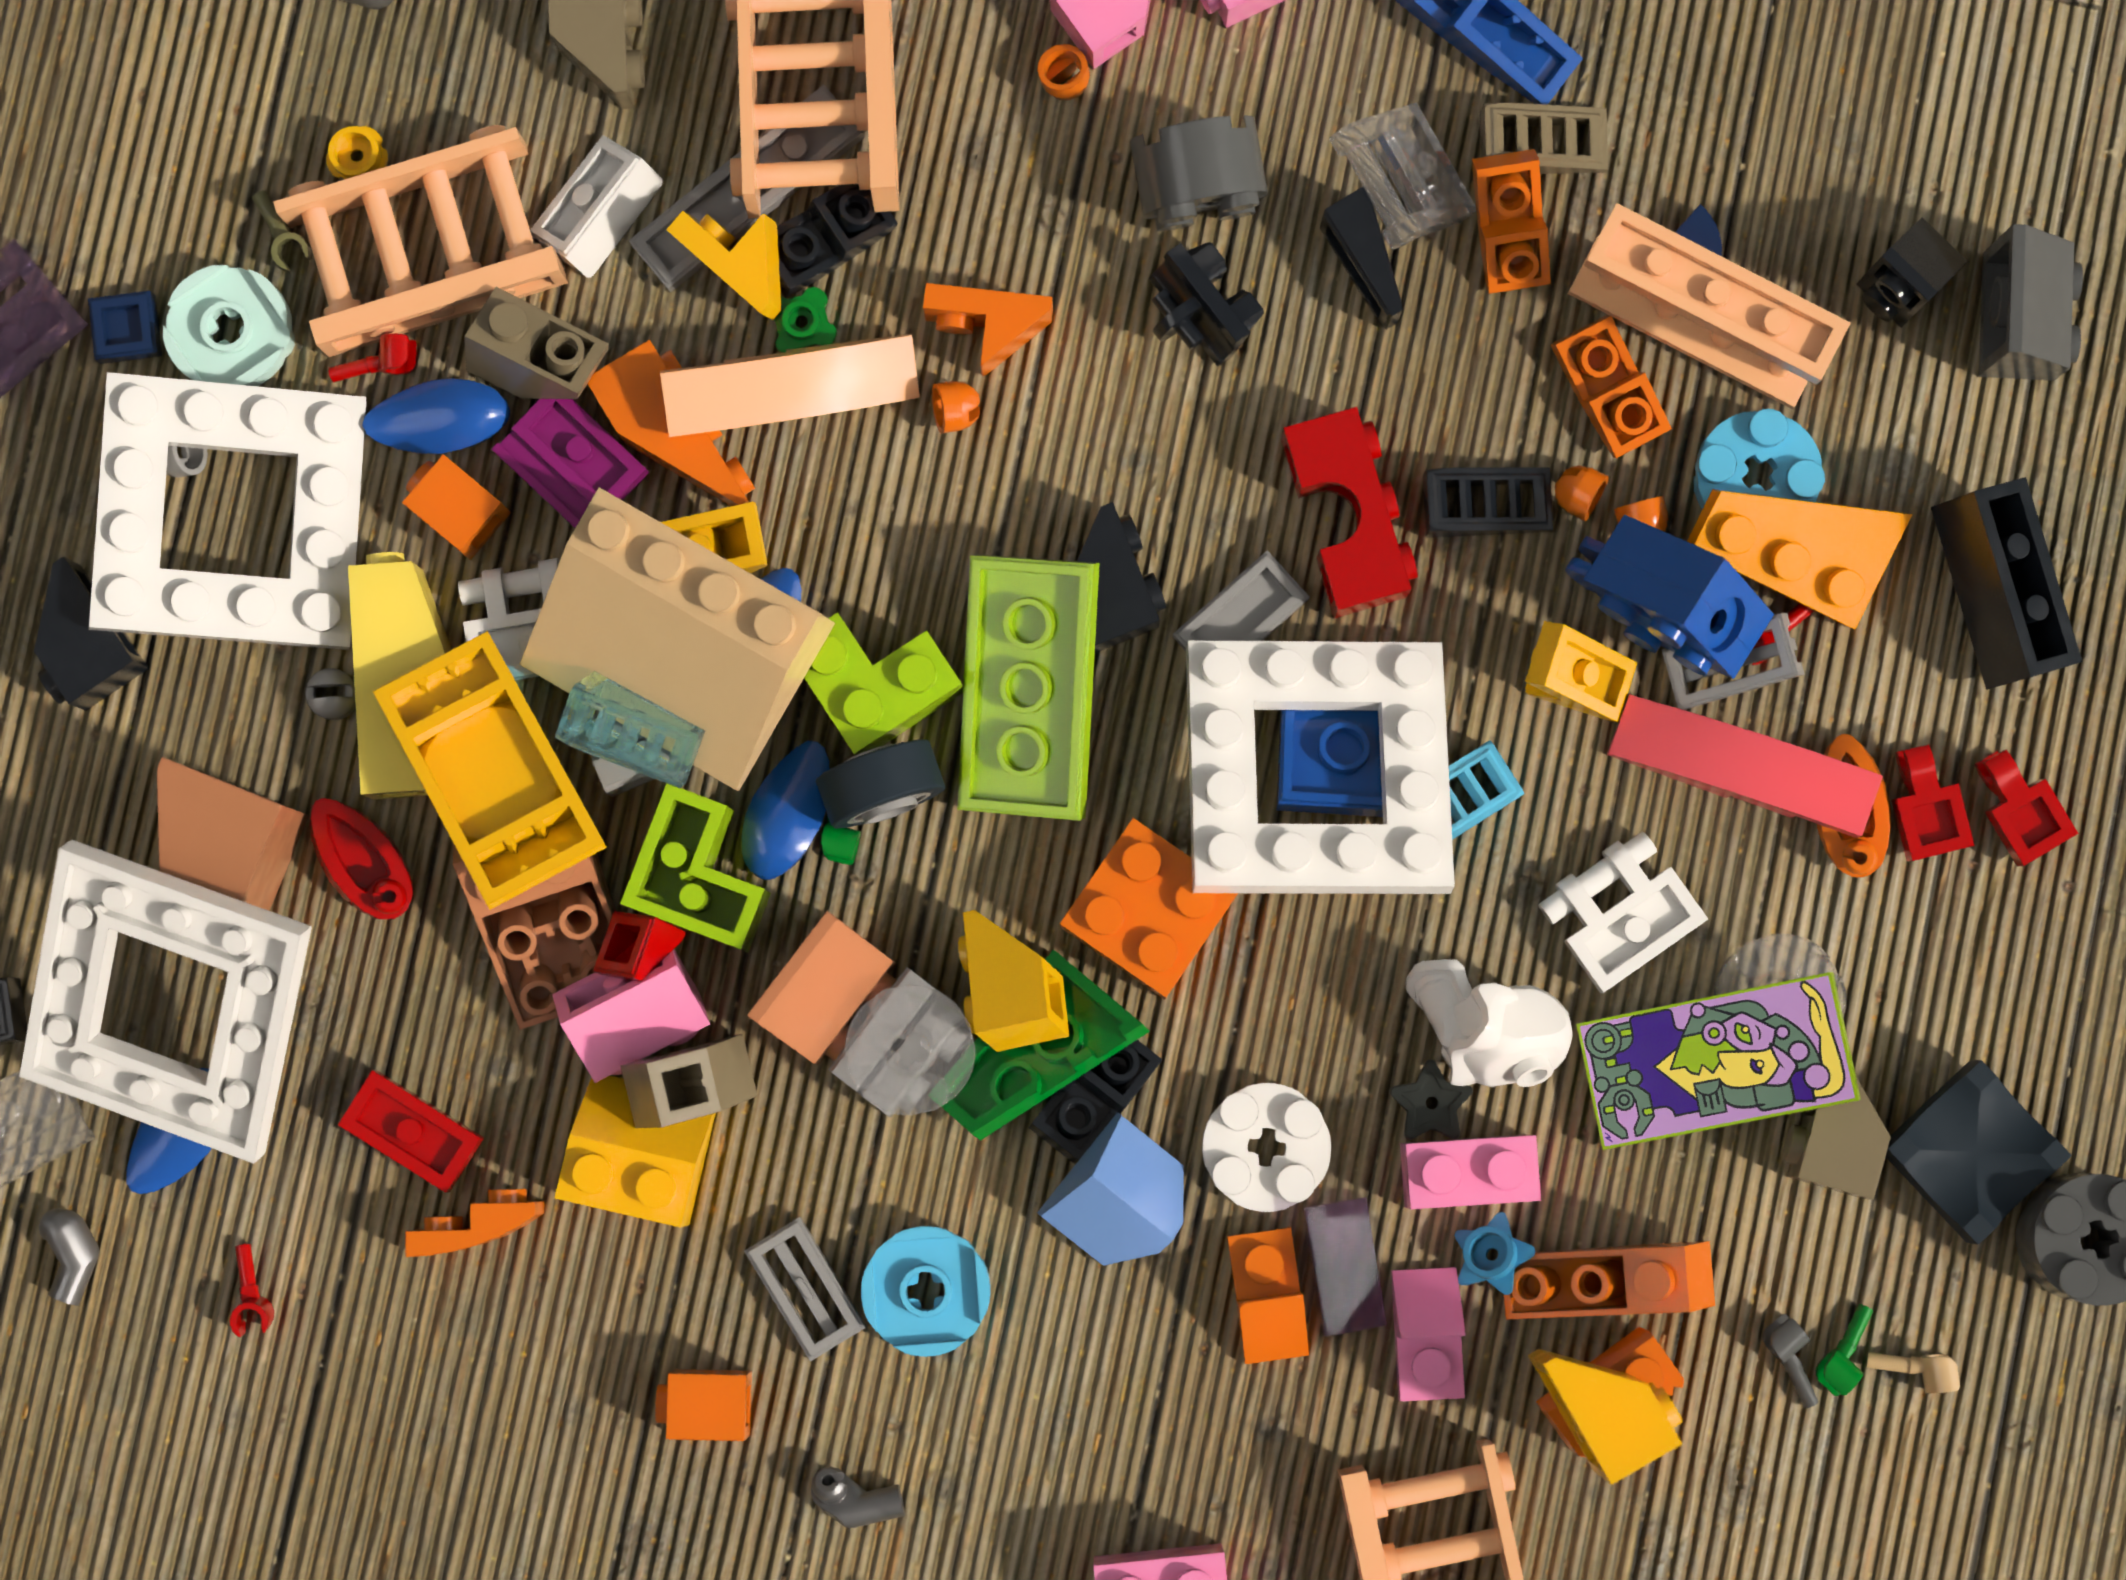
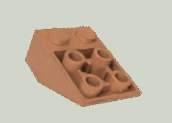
(543, 935)

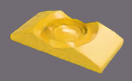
(489, 770)

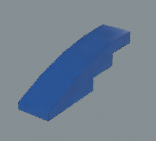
(1503, 41)

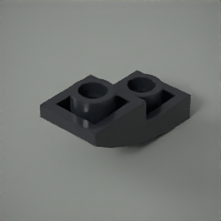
(828, 235)
(1090, 1102)

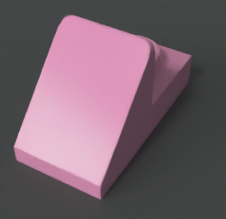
(1428, 1334)

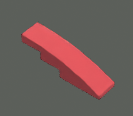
(1745, 765)

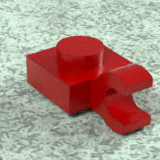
(2028, 815)
(1931, 816)

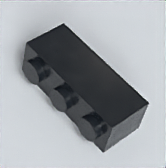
(2006, 583)

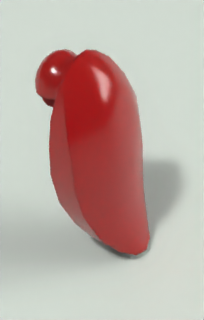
(360, 860)

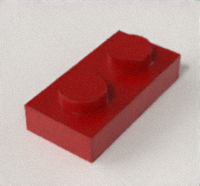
(410, 1131)

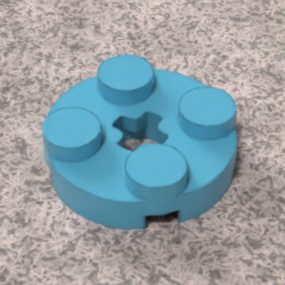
(1766, 438)
(901, 1318)

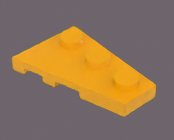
(1803, 549)

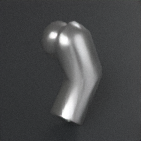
(74, 1249)
(850, 1503)

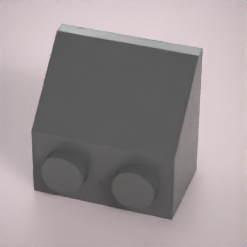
(2028, 306)

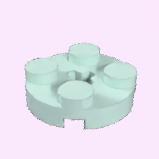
(238, 293)

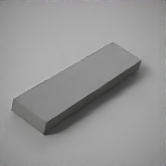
(672, 260)

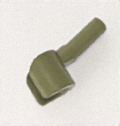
(279, 230)

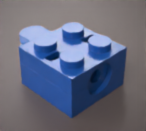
(1673, 596)

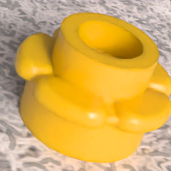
(354, 139)

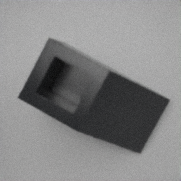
(1910, 273)
(1125, 598)

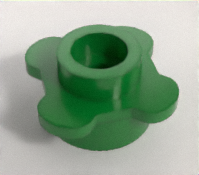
(815, 333)

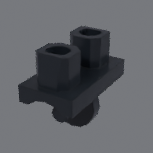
(1196, 307)

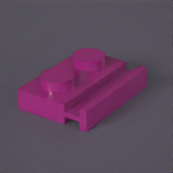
(568, 457)

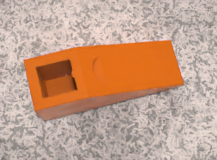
(634, 404)
(1613, 1281)

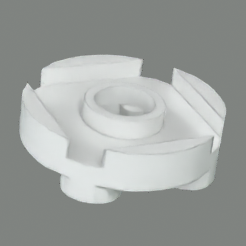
(1243, 1118)

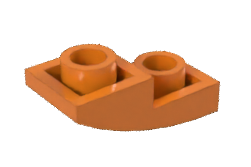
(1511, 221)
(1610, 387)
(500, 1216)

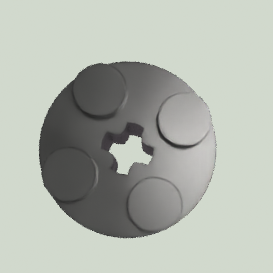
(1199, 170)
(2051, 1241)

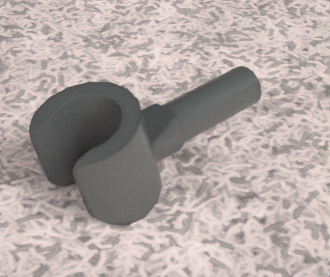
(1784, 1339)

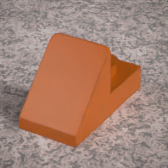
(1007, 317)
(1268, 1295)

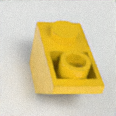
(1012, 988)

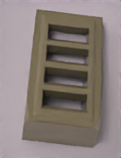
(1521, 115)

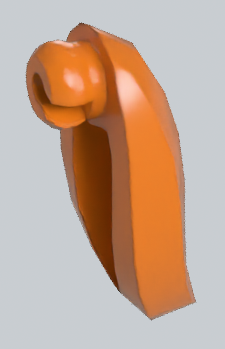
(1864, 854)

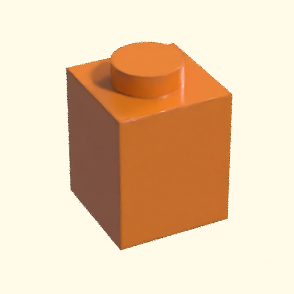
(454, 505)
(705, 1405)

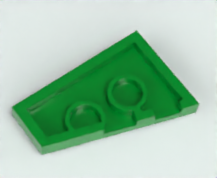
(1021, 1077)

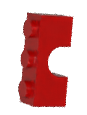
(1337, 458)

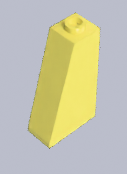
(392, 634)

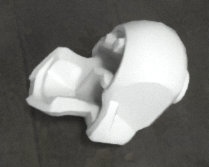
(1491, 1031)

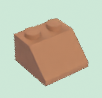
(823, 990)

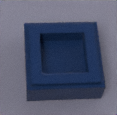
(125, 327)

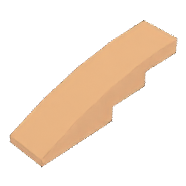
(789, 385)

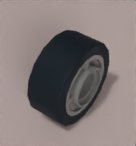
(880, 783)

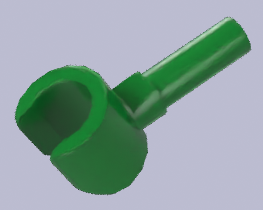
(840, 843)
(1835, 1368)

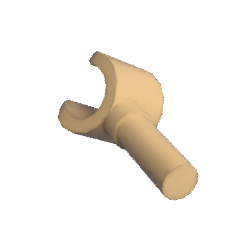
(1938, 1370)

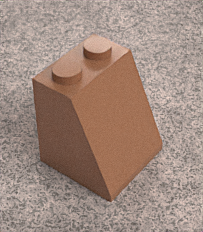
(223, 834)

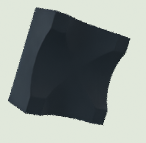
(1974, 1151)

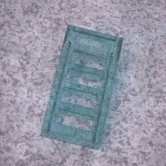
(599, 739)

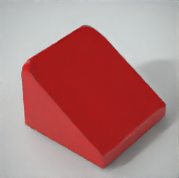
(635, 945)

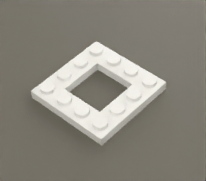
(158, 412)
(1396, 679)
(260, 950)

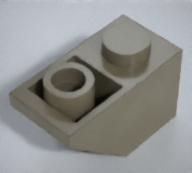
(599, 43)
(530, 350)
(689, 1082)
(1839, 1147)

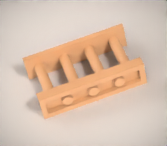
(870, 110)
(406, 302)
(1708, 307)
(1370, 1500)

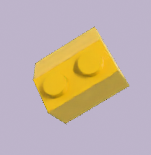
(632, 1168)
(1610, 1413)

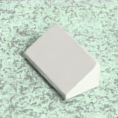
(597, 206)

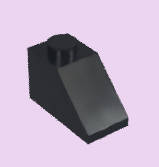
(77, 661)

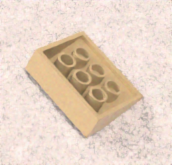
(675, 631)

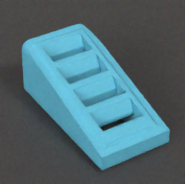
(1500, 776)

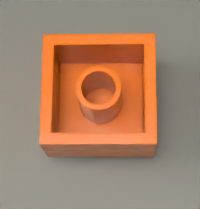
(1144, 910)

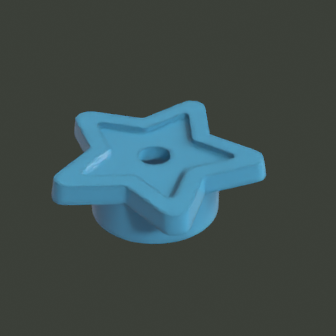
(1476, 1246)

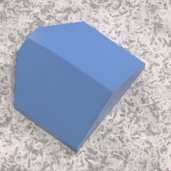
(1120, 1196)

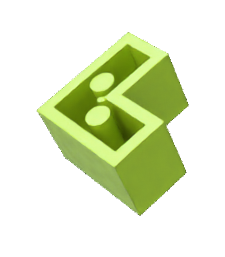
(880, 699)
(677, 874)

